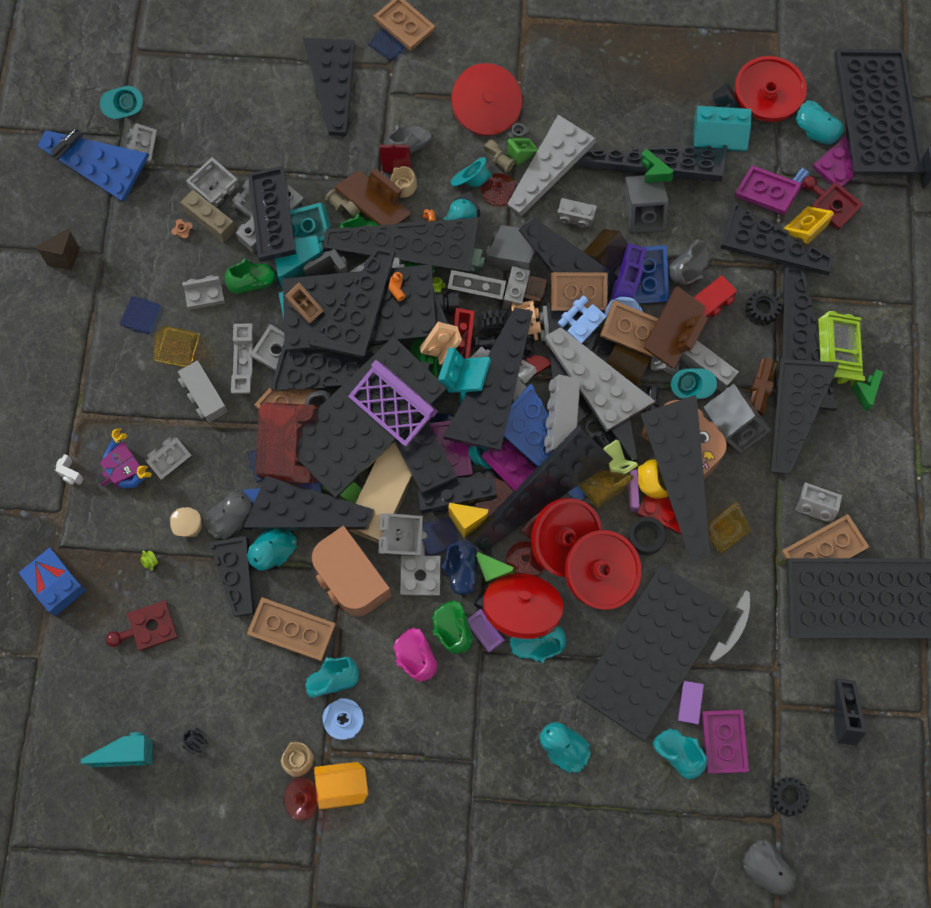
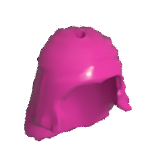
(415, 655)

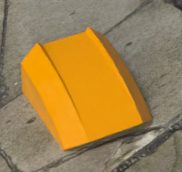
(340, 785)

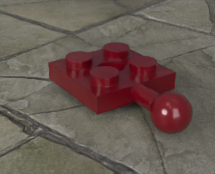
(834, 194)
(139, 620)

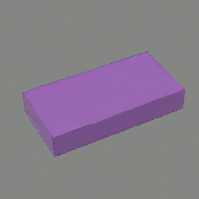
(633, 492)
(484, 631)
(690, 702)

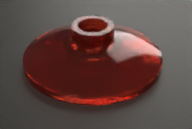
(498, 196)
(515, 555)
(301, 798)

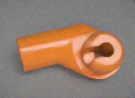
(430, 215)
(395, 286)

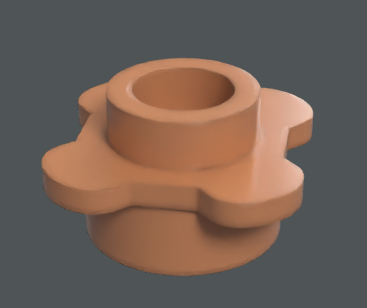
(182, 233)

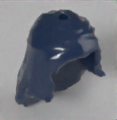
(461, 566)

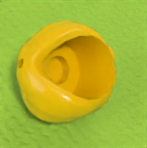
(651, 480)

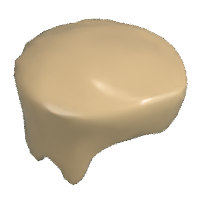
(405, 180)
(186, 522)
(297, 759)

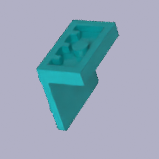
(463, 374)

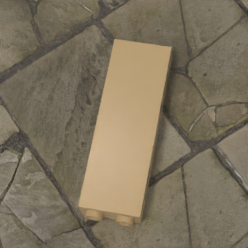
(384, 490)

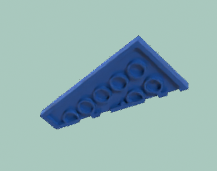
(104, 164)
(528, 430)

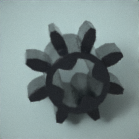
(194, 740)

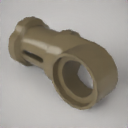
(499, 158)
(341, 204)

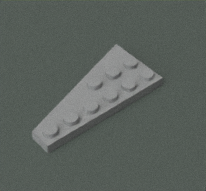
(555, 156)
(603, 388)

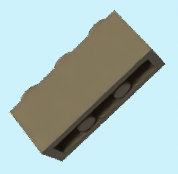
(208, 216)

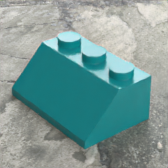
(722, 127)

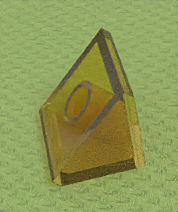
(175, 346)
(605, 486)
(728, 528)

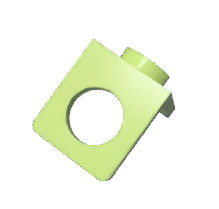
(615, 451)

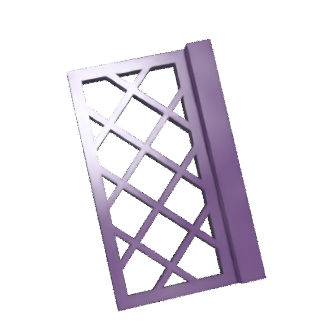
(403, 390)

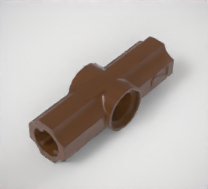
(762, 384)

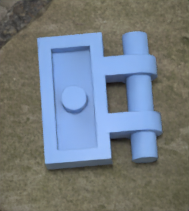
(586, 323)

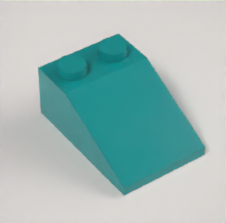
(311, 221)
(125, 751)

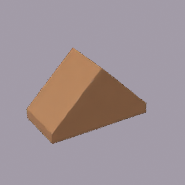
(303, 303)

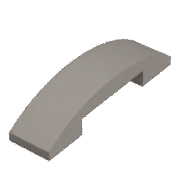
(242, 363)
(742, 609)

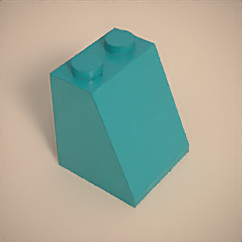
(292, 266)

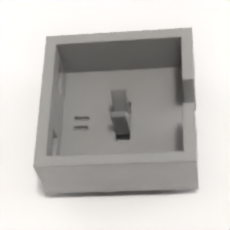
(208, 177)
(409, 534)

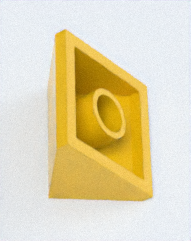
(809, 223)
(467, 518)

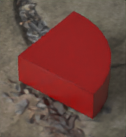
(539, 362)

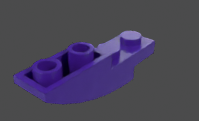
(629, 272)

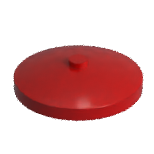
(770, 88)
(486, 99)
(558, 529)
(603, 570)
(523, 606)

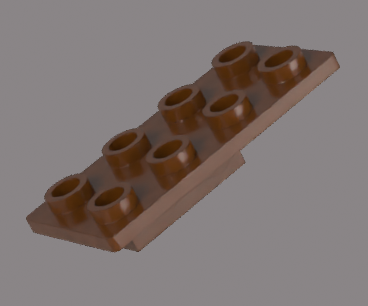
(374, 197)
(676, 328)

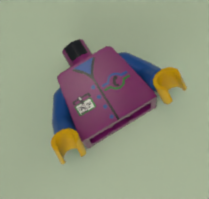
(121, 465)

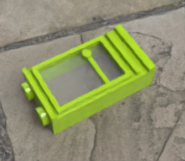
(842, 343)

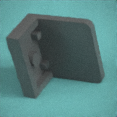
(327, 263)

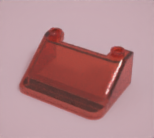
(278, 441)

